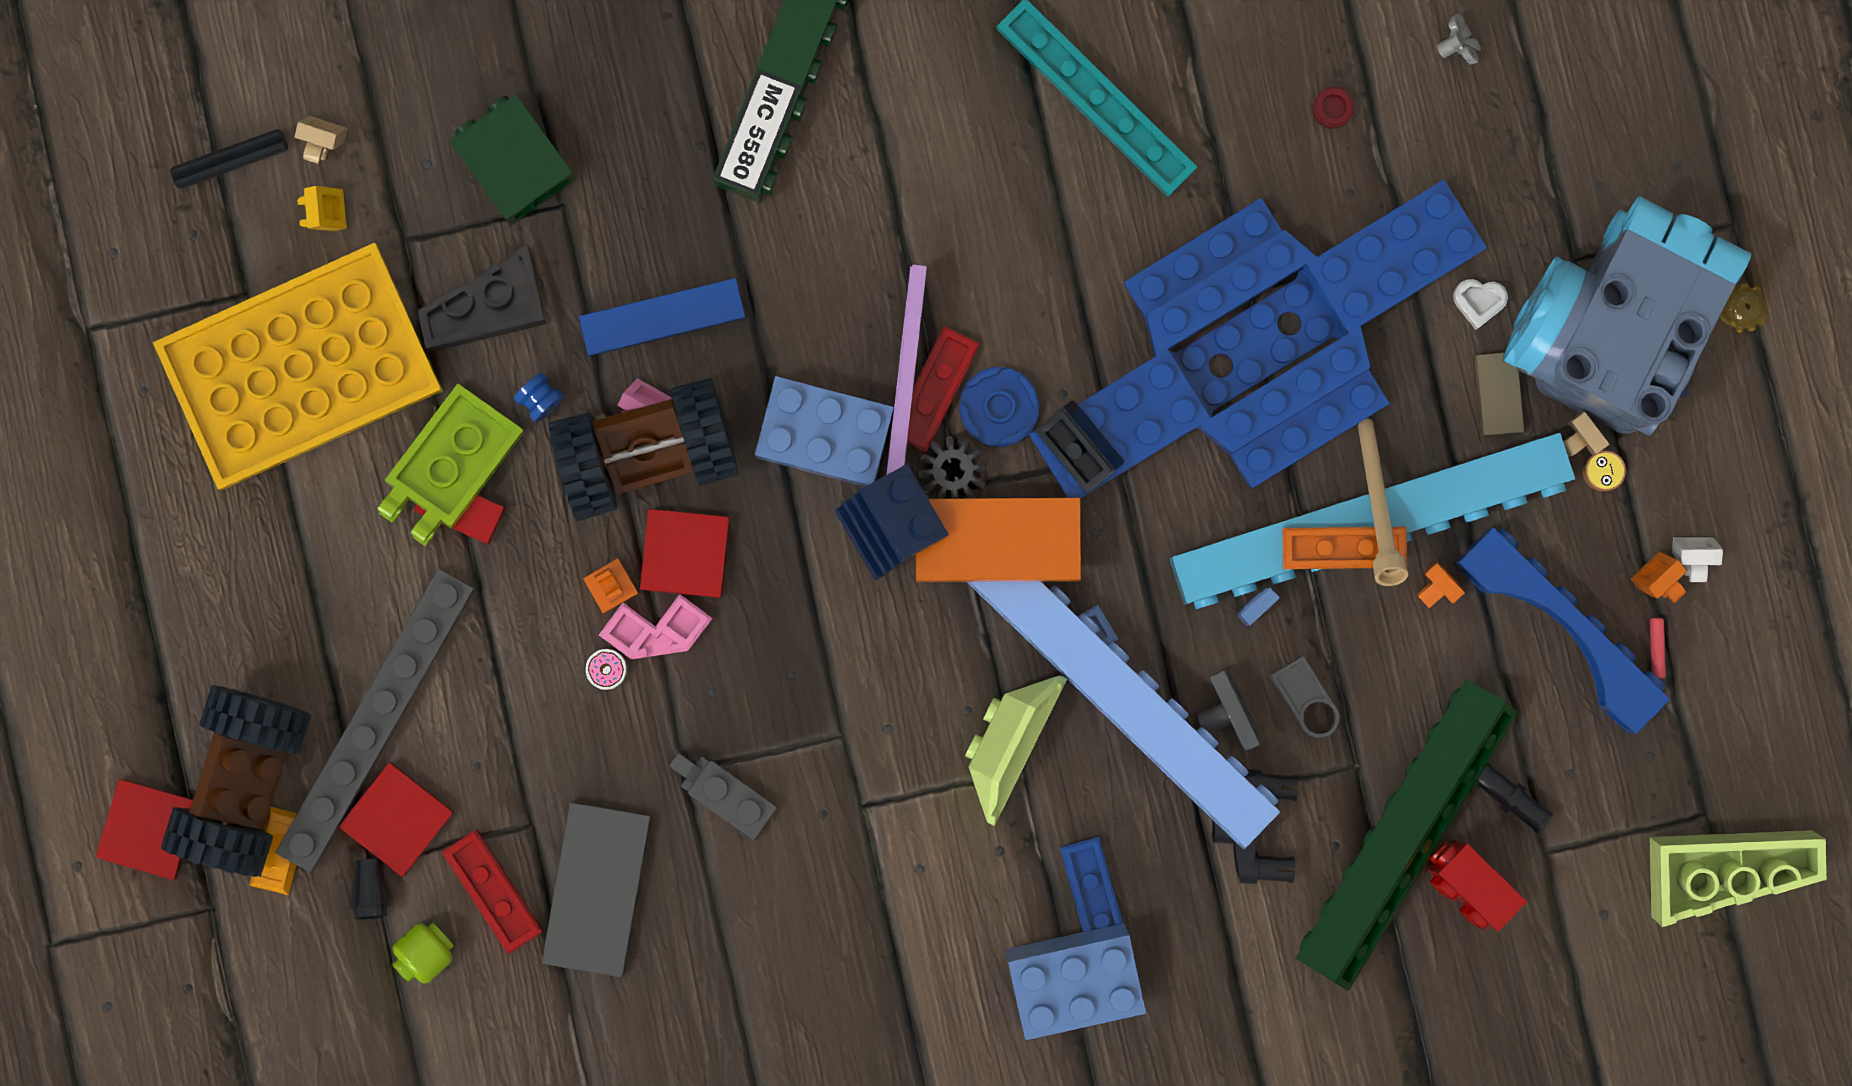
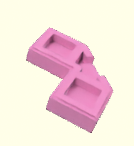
(673, 633)

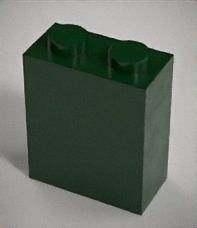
(512, 158)

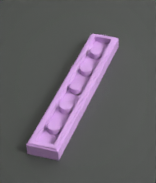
(907, 367)

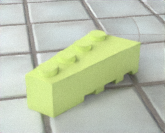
(1720, 870)

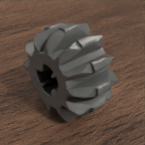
(965, 467)

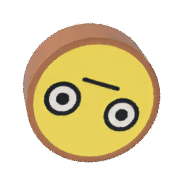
(1604, 471)

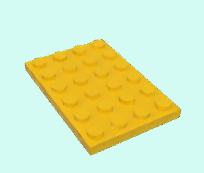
(297, 366)

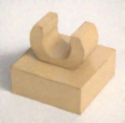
(320, 137)
(1585, 435)

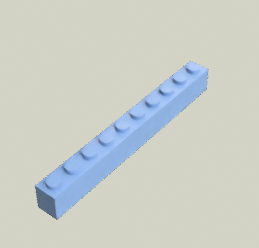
(1134, 706)

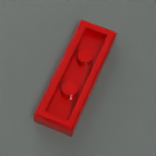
(938, 385)
(492, 891)

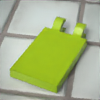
(449, 462)

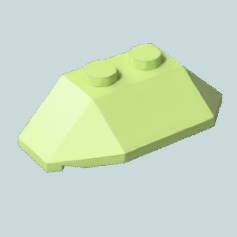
(1009, 741)

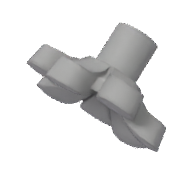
(1460, 41)

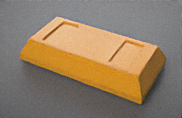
(277, 871)

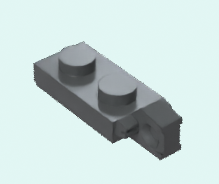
(724, 794)

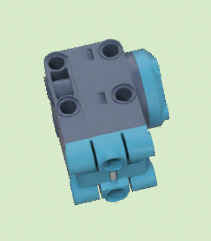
(1633, 323)

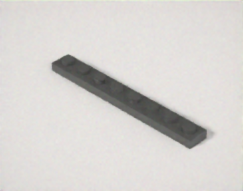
(375, 721)

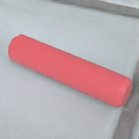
(1657, 647)

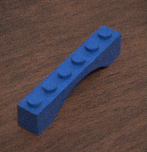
(1621, 686)

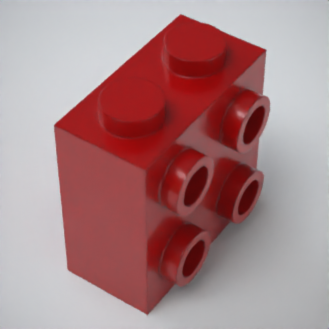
(1468, 878)

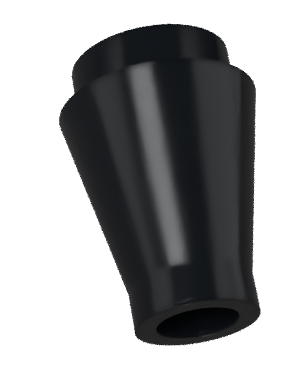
(369, 891)

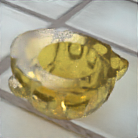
(1736, 312)

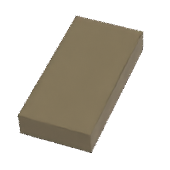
(1498, 396)

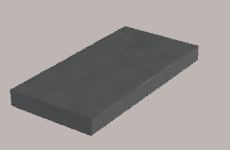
(596, 889)

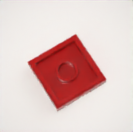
(684, 553)
(396, 819)
(137, 829)

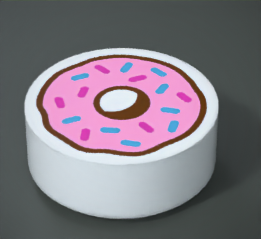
(606, 669)

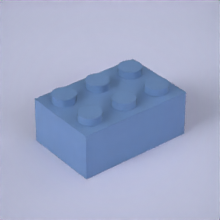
(824, 432)
(1075, 981)

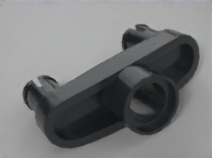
(1247, 862)

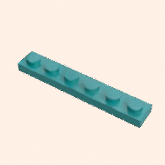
(1096, 97)

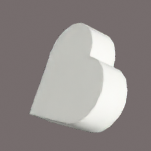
(1479, 301)

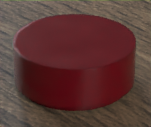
(1333, 107)

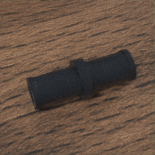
(1513, 798)

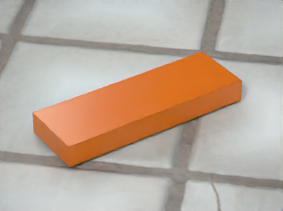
(1335, 547)

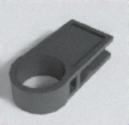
(1301, 688)

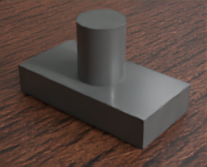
(1232, 711)

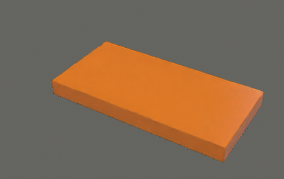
(1004, 541)

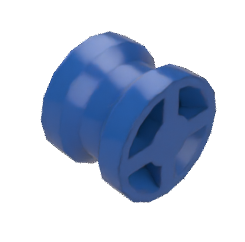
(539, 397)

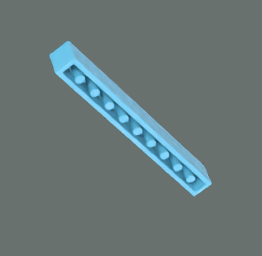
(1414, 504)

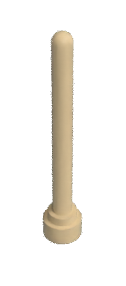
(1389, 565)

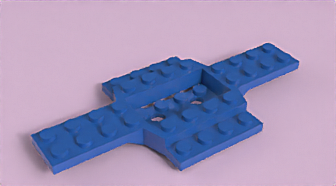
(1329, 296)

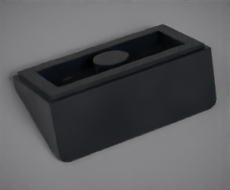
(1079, 446)

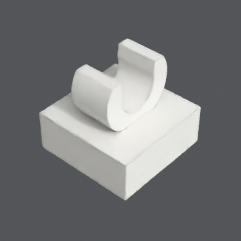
(1696, 554)

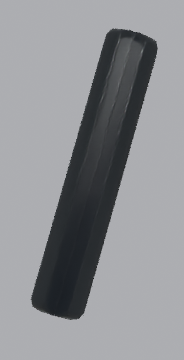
(229, 158)

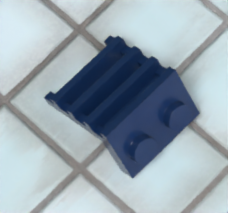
(890, 521)

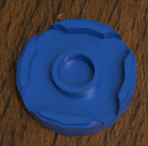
(999, 407)

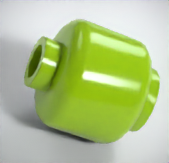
(422, 953)

